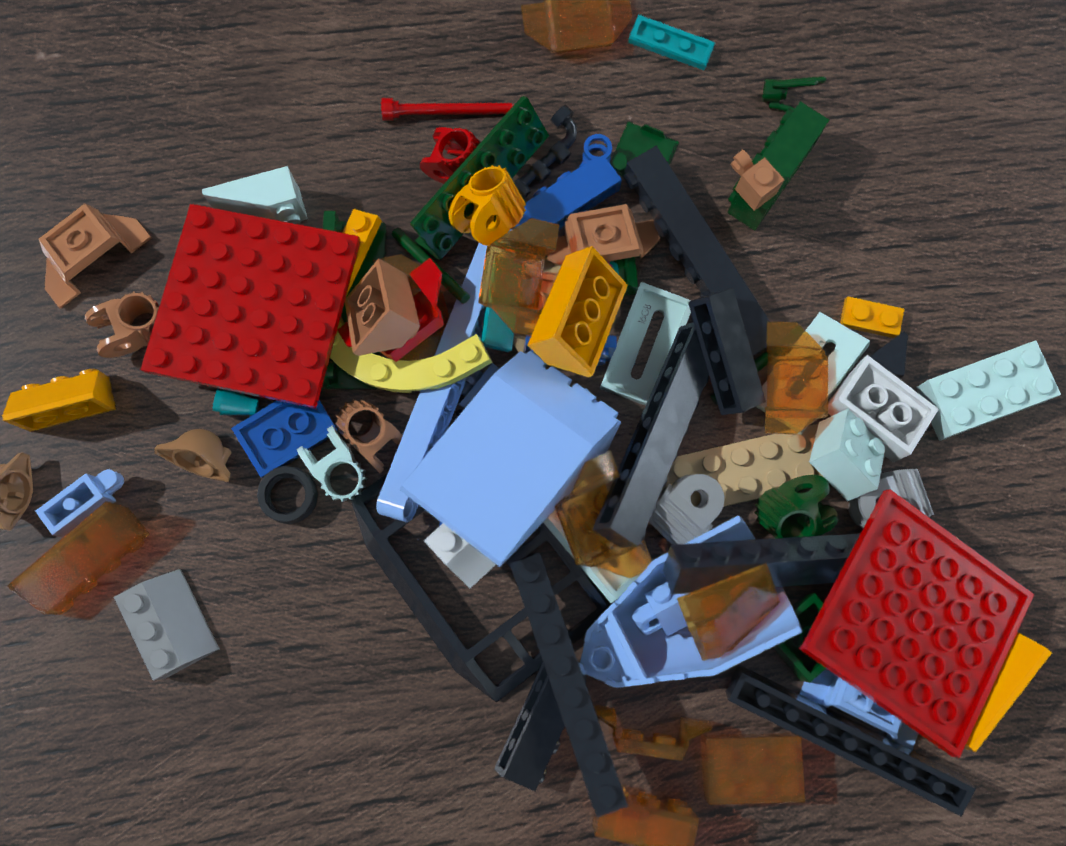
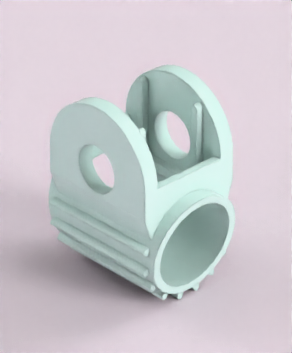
(322, 469)

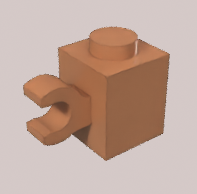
(757, 181)

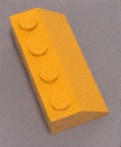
(578, 313)
(1018, 669)

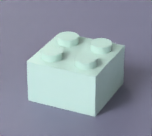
(848, 455)

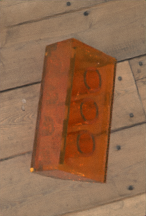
(80, 559)

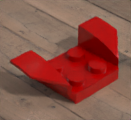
(428, 279)

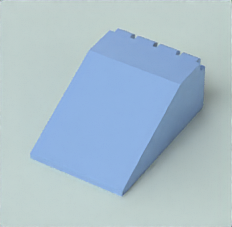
(512, 455)

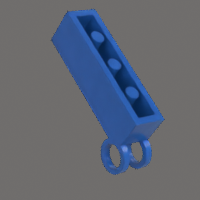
(577, 190)

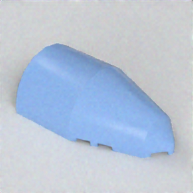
(625, 657)

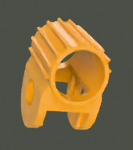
(492, 194)

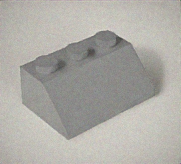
(166, 624)

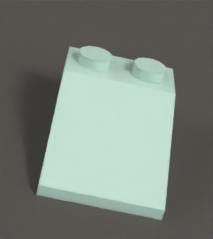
(263, 195)

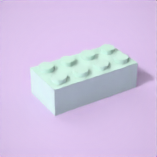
(989, 390)

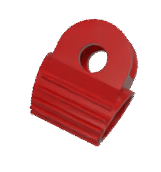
(445, 139)

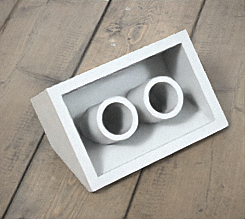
(885, 406)
(459, 555)

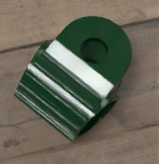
(786, 511)

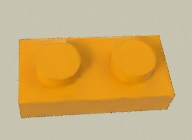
(872, 317)

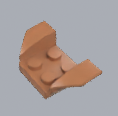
(609, 231)
(81, 241)

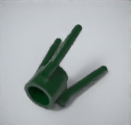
(776, 90)

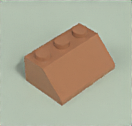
(381, 310)

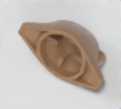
(198, 453)
(15, 490)

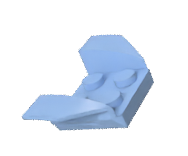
(829, 691)

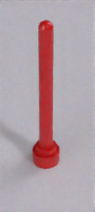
(392, 109)

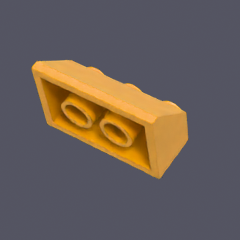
(60, 401)

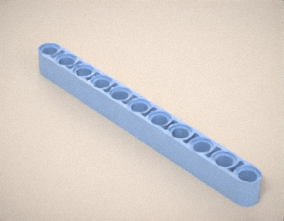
(434, 407)

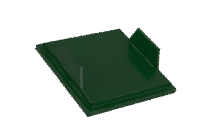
(638, 140)

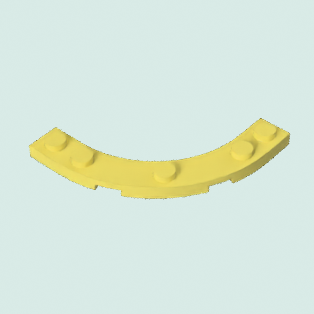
(414, 374)

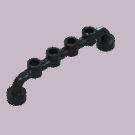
(558, 152)

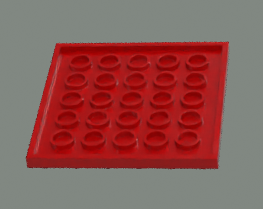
(252, 305)
(918, 623)

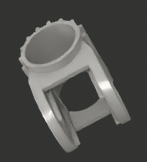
(903, 482)
(675, 514)

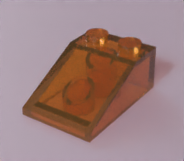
(728, 610)

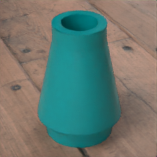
(234, 403)

